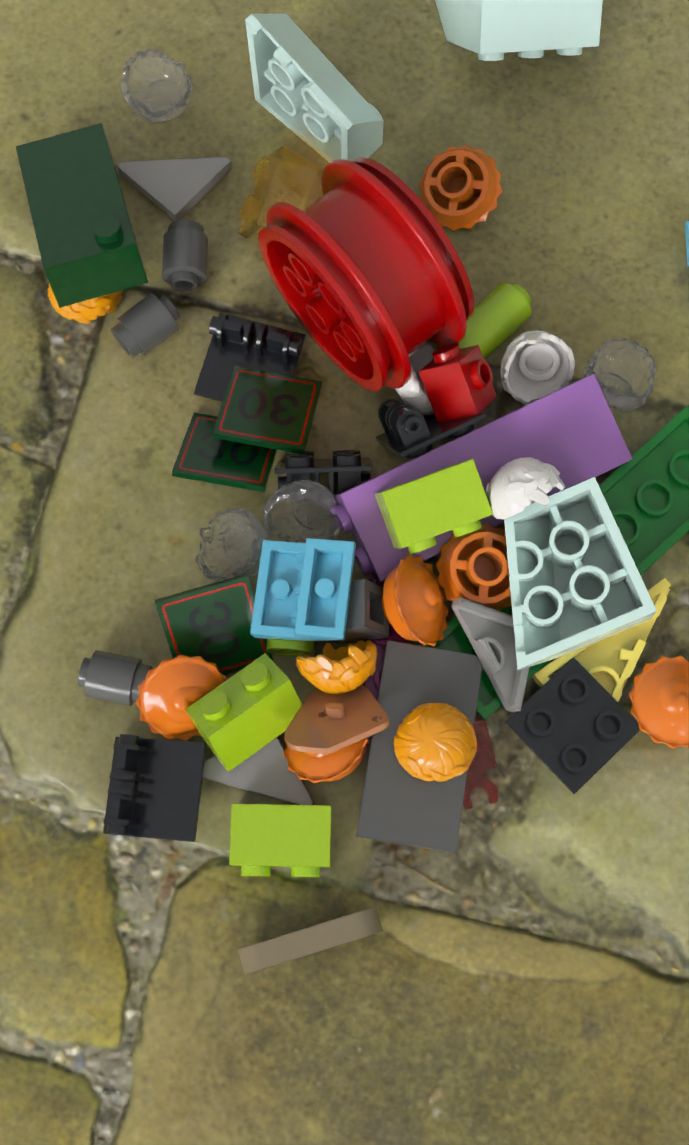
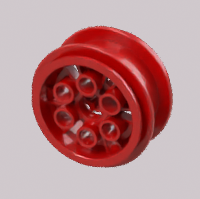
(368, 272)

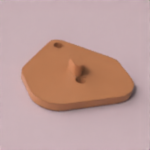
(335, 721)

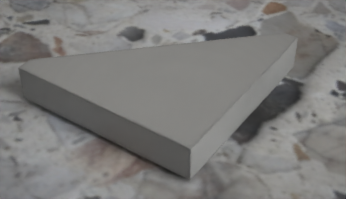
(175, 183)
(494, 643)
(262, 774)

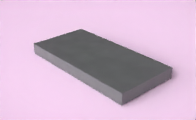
(394, 802)

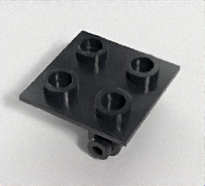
(245, 345)
(412, 434)
(345, 462)
(573, 725)
(155, 788)

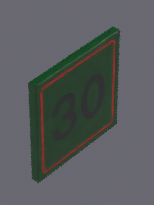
(268, 410)
(222, 460)
(213, 624)

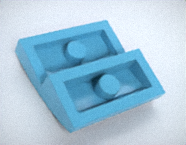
(303, 590)

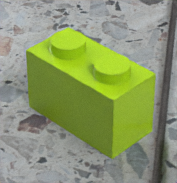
(434, 505)
(245, 711)
(280, 837)

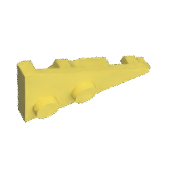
(614, 657)

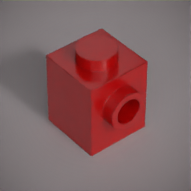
(457, 382)

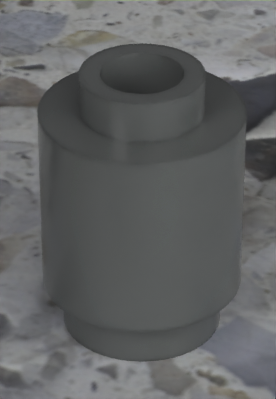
(185, 255)
(146, 325)
(112, 677)

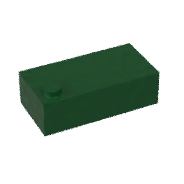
(80, 216)

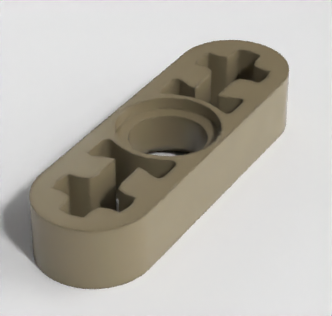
(309, 940)

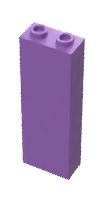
(564, 429)

